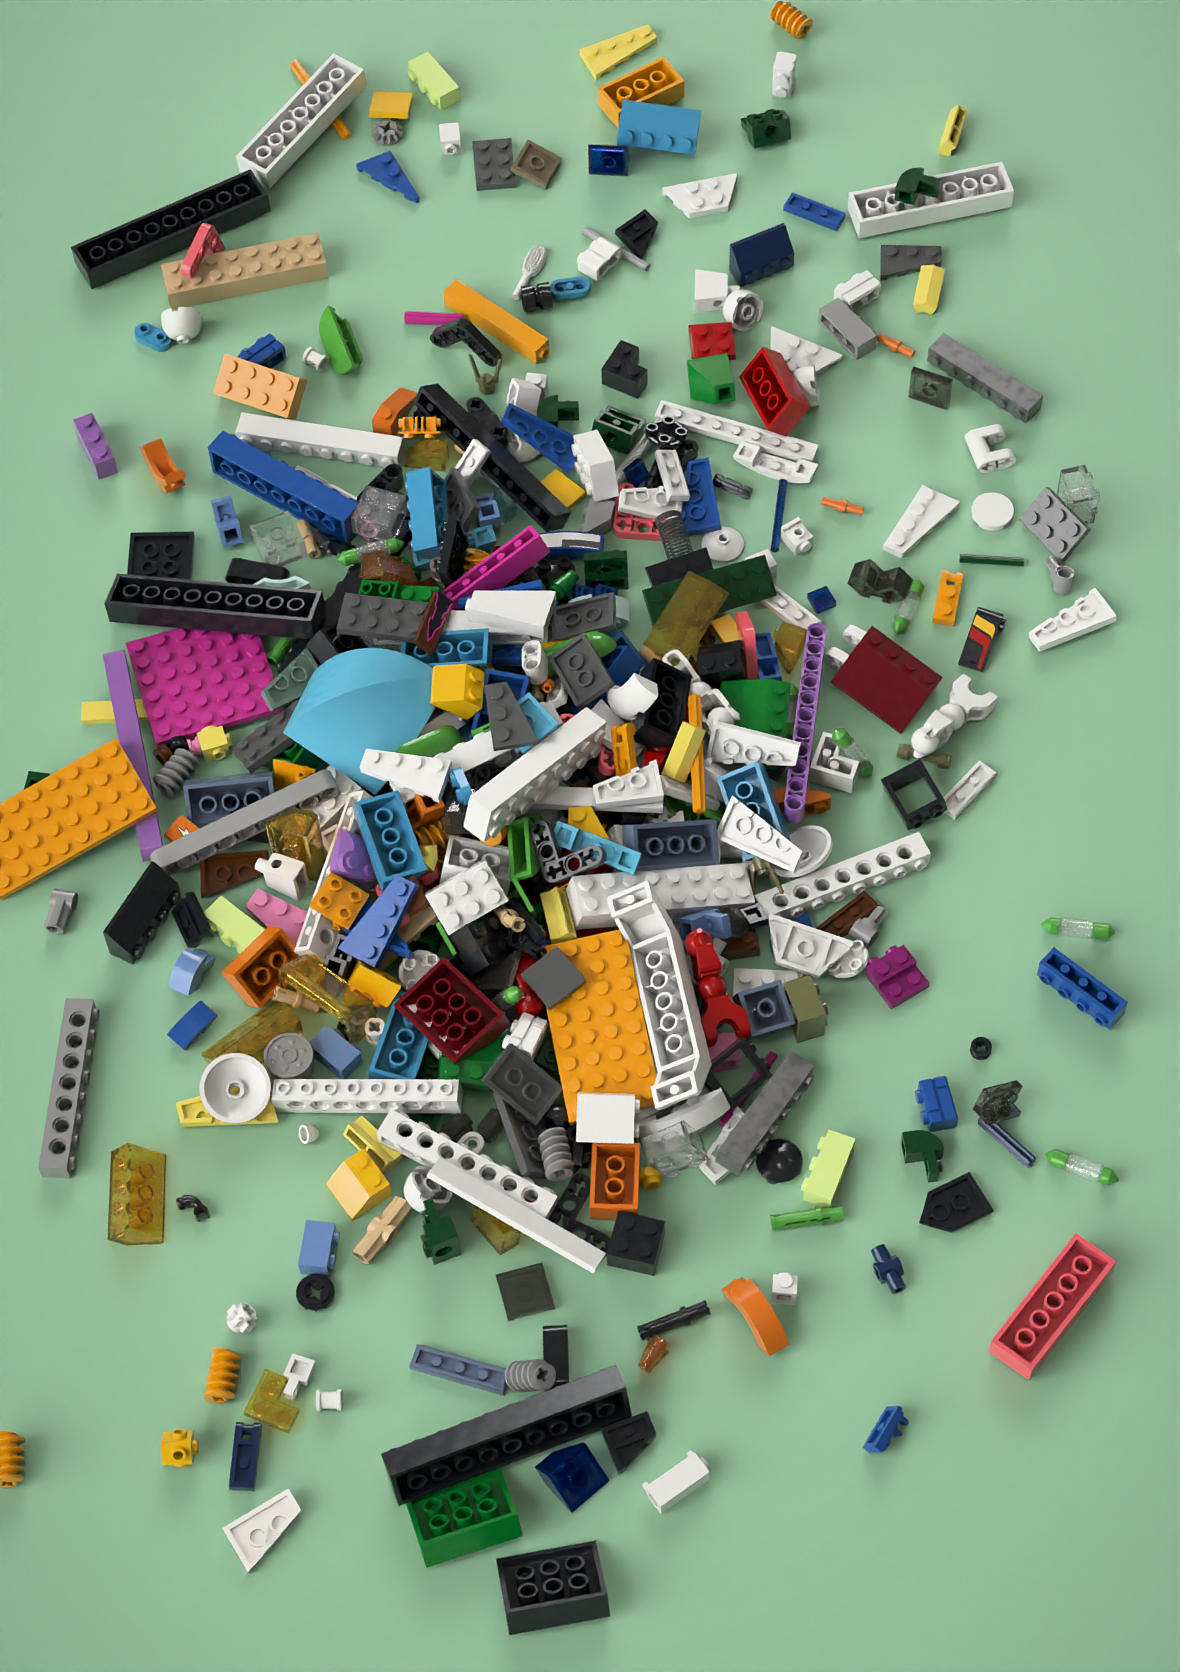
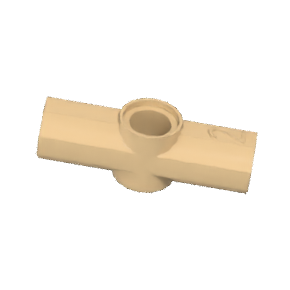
(382, 1230)

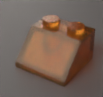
(385, 568)

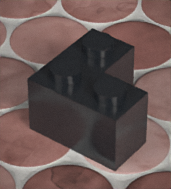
(623, 372)

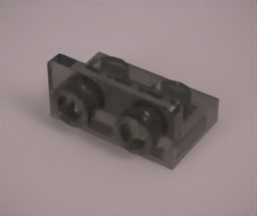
(997, 1102)

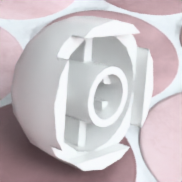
(742, 309)
(181, 324)
(807, 380)
(421, 1188)

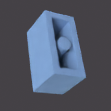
(336, 1053)
(318, 1248)

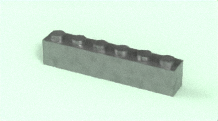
(984, 378)
(765, 1113)

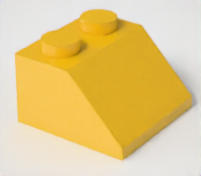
(457, 689)
(375, 982)
(359, 1185)

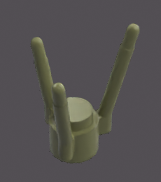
(485, 381)
(763, 868)

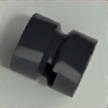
(536, 296)

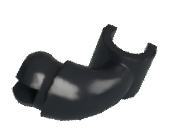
(192, 1202)

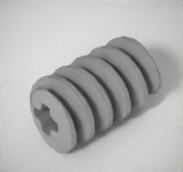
(174, 771)
(556, 1154)
(530, 1375)

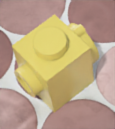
(214, 743)

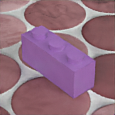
(95, 446)

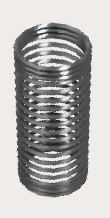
(669, 524)

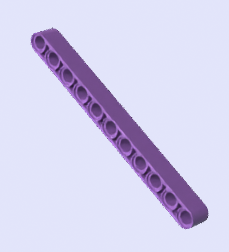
(805, 722)
(131, 741)

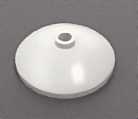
(817, 847)
(235, 1071)

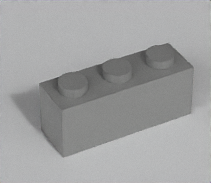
(847, 328)

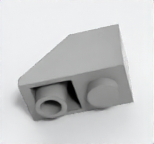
(598, 517)

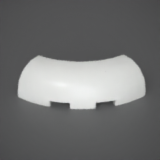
(525, 396)
(632, 697)

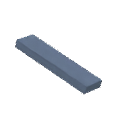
(459, 1369)

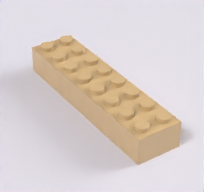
(247, 271)

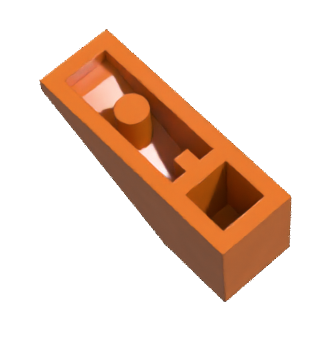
(391, 410)

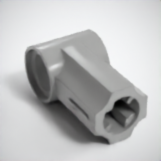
(61, 905)

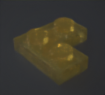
(265, 1403)

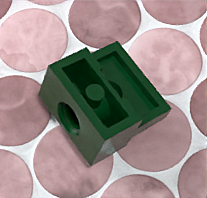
(756, 126)
(618, 429)
(606, 569)
(439, 1236)

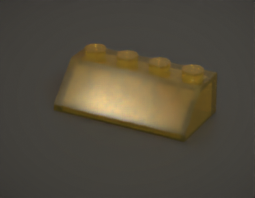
(686, 617)
(298, 837)
(256, 1032)
(136, 1196)

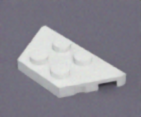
(702, 196)
(801, 352)
(805, 947)

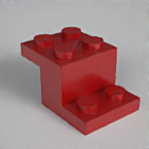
(711, 340)

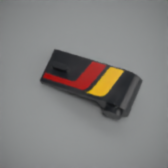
(981, 638)

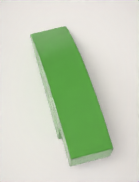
(522, 853)

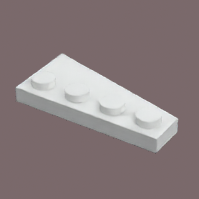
(919, 519)
(1081, 618)
(742, 745)
(419, 773)

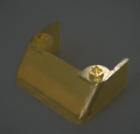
(329, 993)

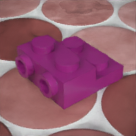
(896, 976)

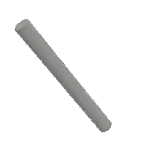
(624, 253)

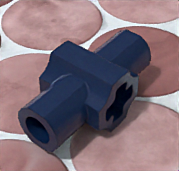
(888, 1269)

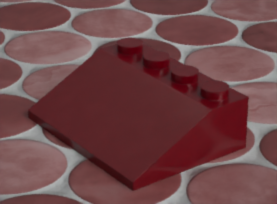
(886, 679)
(452, 1012)

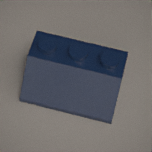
(761, 255)

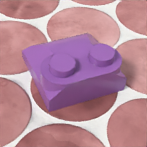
(351, 858)

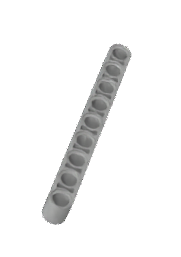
(244, 822)

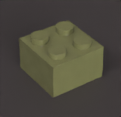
(806, 1008)

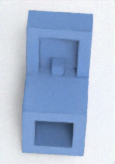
(489, 511)
(227, 521)
(709, 920)
(189, 970)

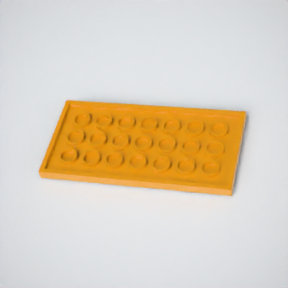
(69, 815)
(602, 1025)

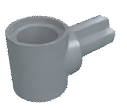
(1060, 575)
(867, 928)

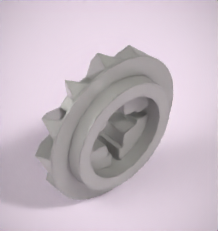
(391, 136)

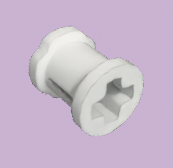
(315, 359)
(373, 1030)
(328, 1400)

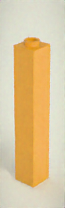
(496, 321)

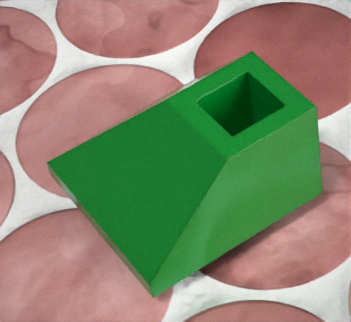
(711, 379)

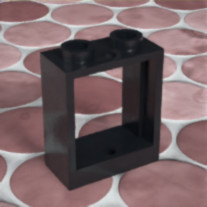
(905, 777)
(760, 1065)

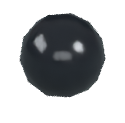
(556, 1117)

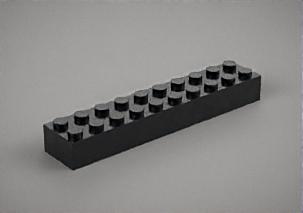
(169, 228)
(215, 606)
(506, 1435)

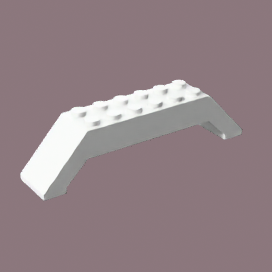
(665, 994)

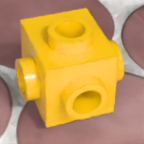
(178, 1447)

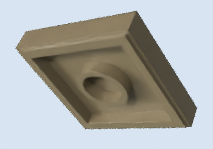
(536, 164)

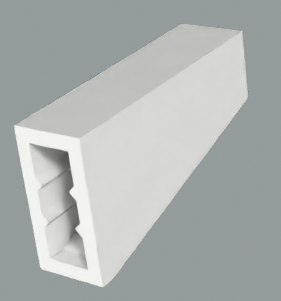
(513, 610)

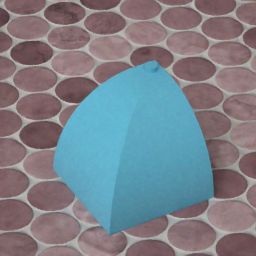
(361, 704)

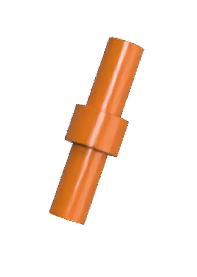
(895, 345)
(842, 505)
(547, 685)

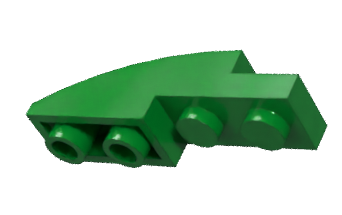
(396, 590)

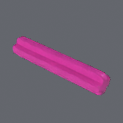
(430, 317)

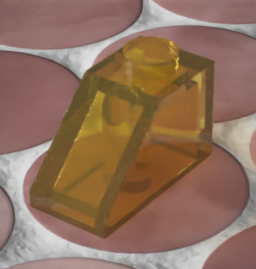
(428, 453)
(788, 644)

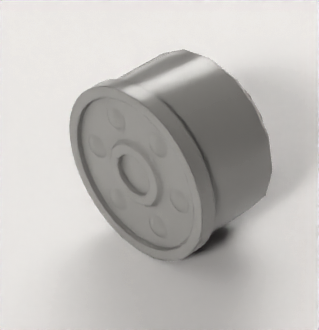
(289, 1057)

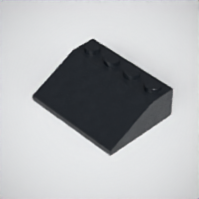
(553, 1587)

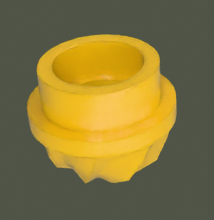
(650, 1178)

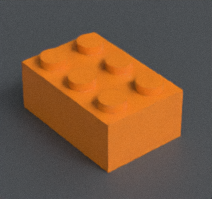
(256, 968)
(614, 1179)

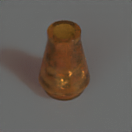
(653, 1353)

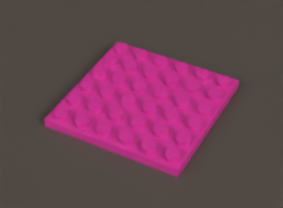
(200, 680)

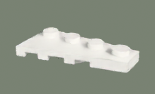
(754, 835)

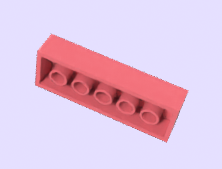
(1052, 1306)

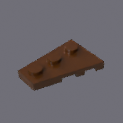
(229, 870)

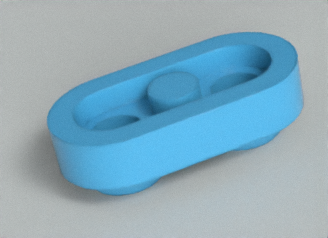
(570, 288)
(150, 337)
(458, 780)

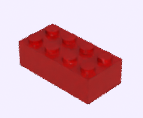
(774, 391)

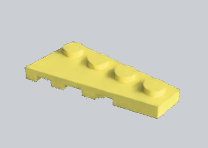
(610, 52)
(193, 1113)

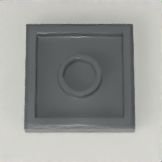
(553, 978)

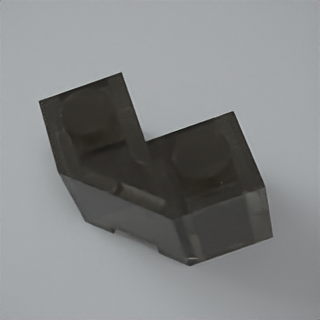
(870, 579)
(454, 814)

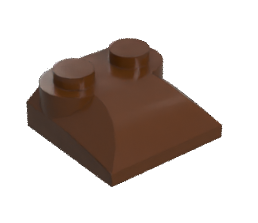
(741, 947)

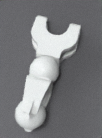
(709, 698)
(962, 707)

